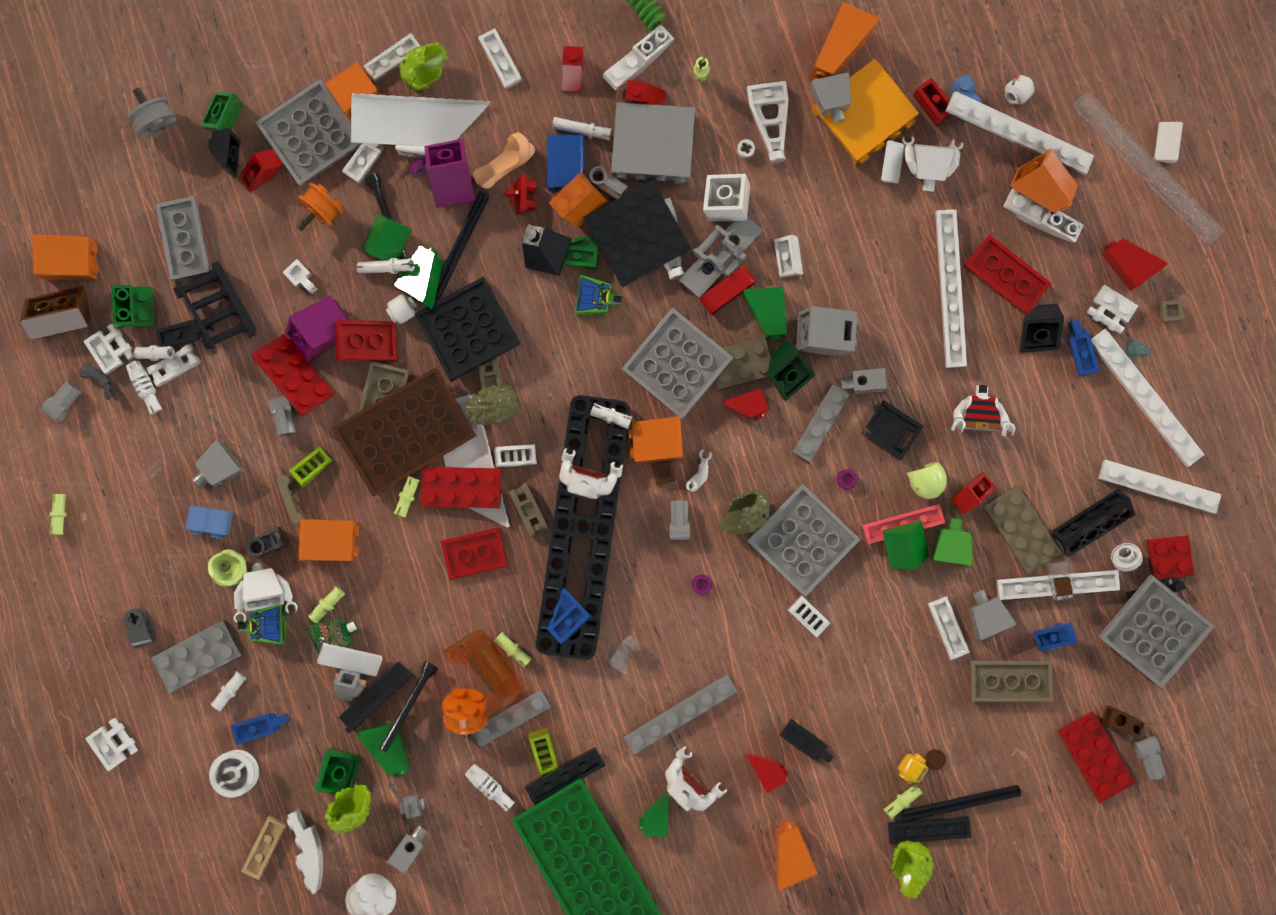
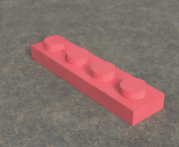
(929, 516)

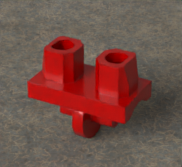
(518, 194)

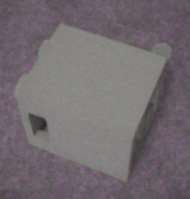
(826, 331)

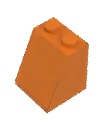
(348, 82)
(1046, 182)
(577, 200)
(64, 258)
(656, 440)
(328, 540)
(791, 856)

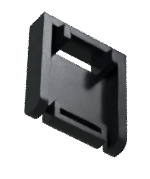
(888, 428)

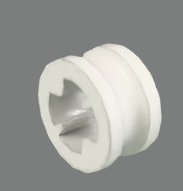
(749, 143)

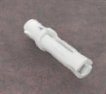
(589, 130)
(392, 265)

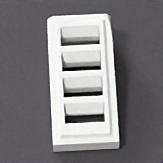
(506, 449)
(801, 600)

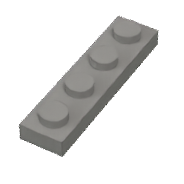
(821, 423)
(512, 717)

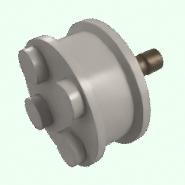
(151, 115)

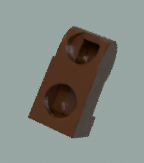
(1122, 721)

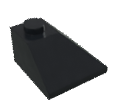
(226, 149)
(544, 250)
(1042, 329)

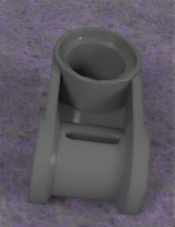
(270, 541)
(139, 630)

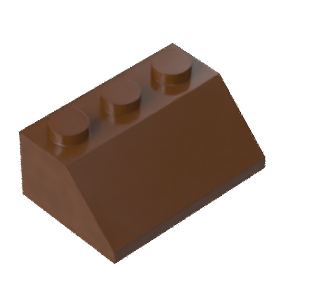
(55, 313)

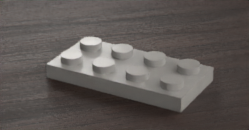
(183, 238)
(196, 656)

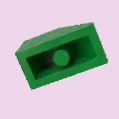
(656, 818)

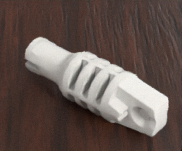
(143, 386)
(488, 787)

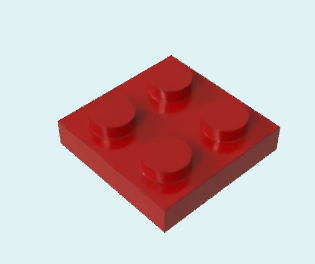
(1170, 557)

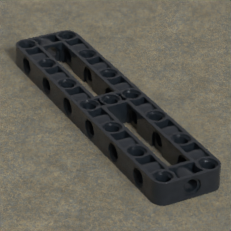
(561, 539)

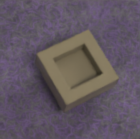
(1171, 311)

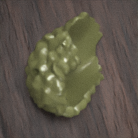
(493, 405)
(746, 513)

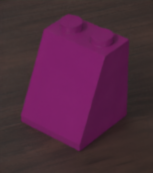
(449, 173)
(314, 327)

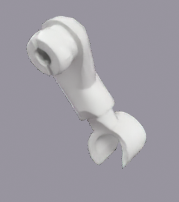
(702, 474)

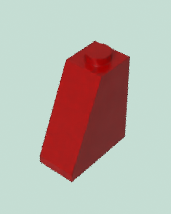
(1132, 262)

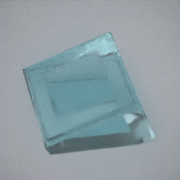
(1137, 349)

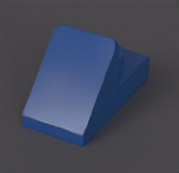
(1055, 636)

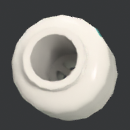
(1019, 90)
(401, 309)

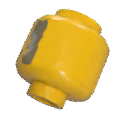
(912, 768)

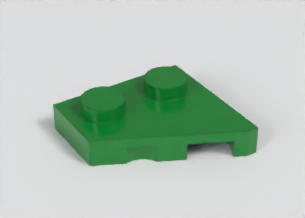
(582, 253)

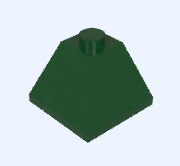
(788, 370)

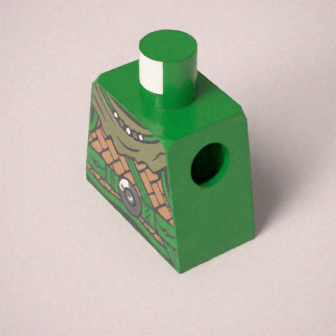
(332, 632)

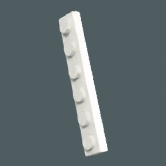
(1159, 486)
(1040, 586)

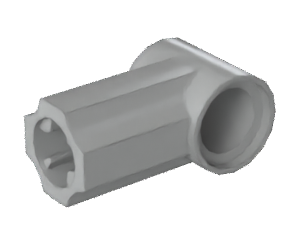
(609, 184)
(57, 406)
(282, 412)
(679, 526)
(1148, 752)

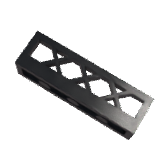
(1093, 519)
(375, 697)

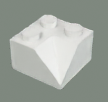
(726, 197)

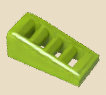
(306, 462)
(538, 735)

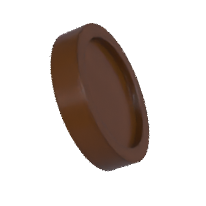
(935, 759)

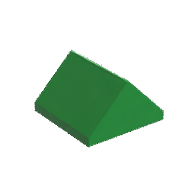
(222, 111)
(386, 238)
(906, 546)
(337, 771)

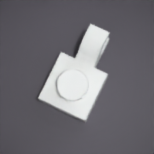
(299, 275)

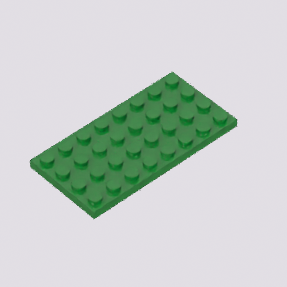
(582, 856)

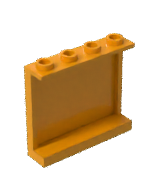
(875, 113)

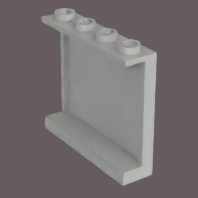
(653, 142)

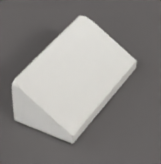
(1168, 142)
(411, 150)
(892, 162)
(788, 256)

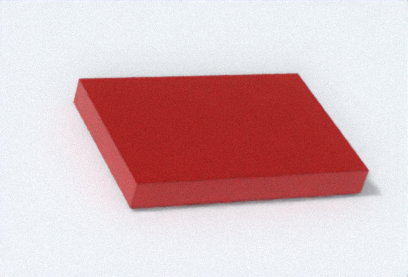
(365, 340)
(474, 553)

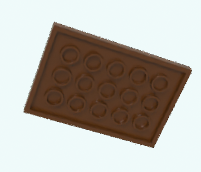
(404, 431)

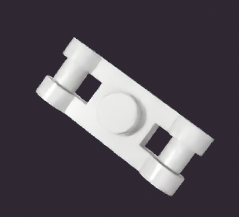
(174, 366)

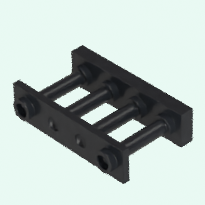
(226, 292)

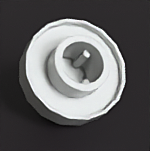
(1126, 557)

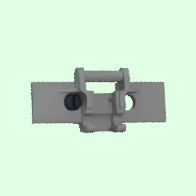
(724, 260)

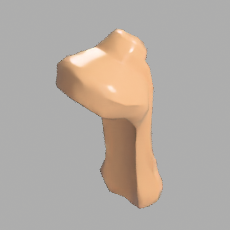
(515, 154)

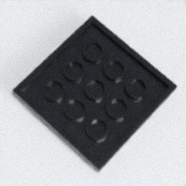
(637, 233)
(467, 329)

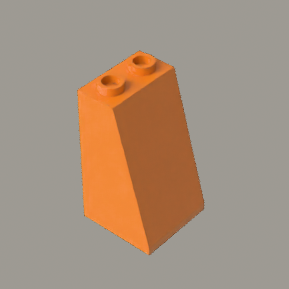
(847, 36)

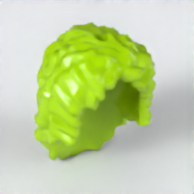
(422, 66)
(348, 809)
(912, 867)

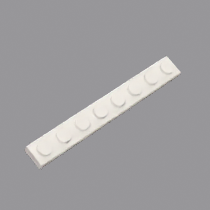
(1018, 132)
(950, 288)
(1146, 398)

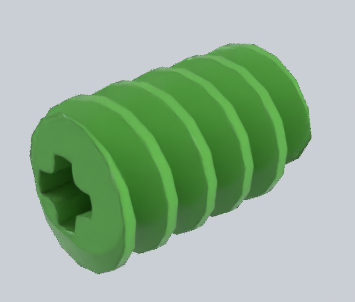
(648, 13)

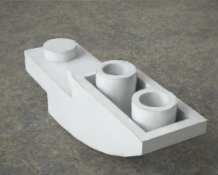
(639, 58)
(1038, 216)
(311, 859)

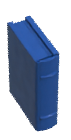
(564, 159)

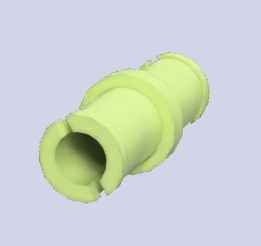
(701, 69)
(406, 496)
(58, 514)
(326, 604)
(512, 649)
(903, 801)

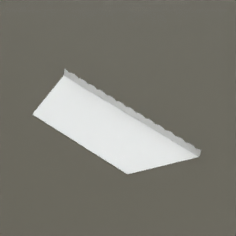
(410, 119)
(476, 454)

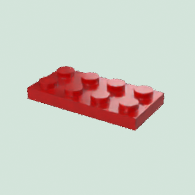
(1007, 274)
(292, 375)
(461, 487)
(1096, 757)

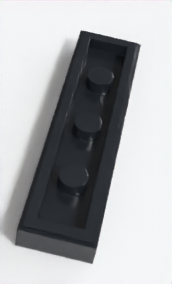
(564, 775)
(929, 829)

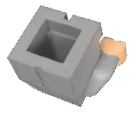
(348, 685)

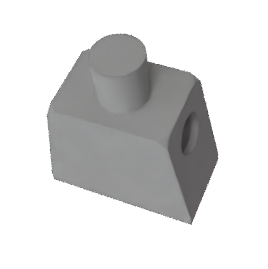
(832, 95)
(875, 381)
(217, 466)
(989, 616)
(402, 857)

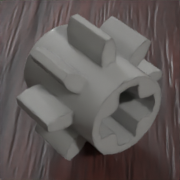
(411, 806)

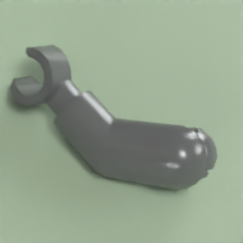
(98, 375)

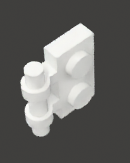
(1116, 305)
(103, 351)
(107, 749)

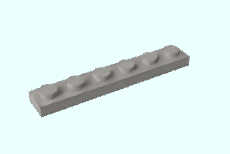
(680, 714)

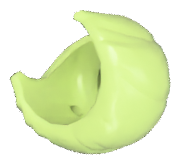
(928, 481)
(232, 572)

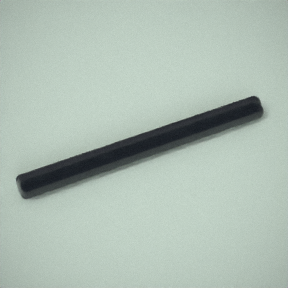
(461, 241)
(961, 803)

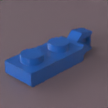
(1082, 349)
(257, 727)

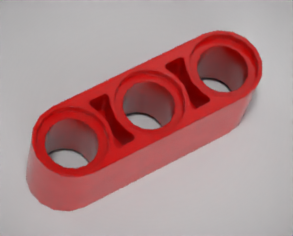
(727, 290)

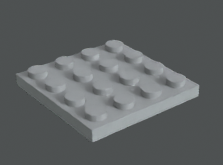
(309, 132)
(677, 363)
(803, 540)
(1156, 631)

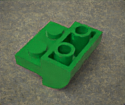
(132, 306)

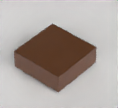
(664, 473)

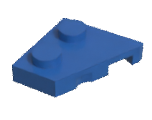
(567, 617)

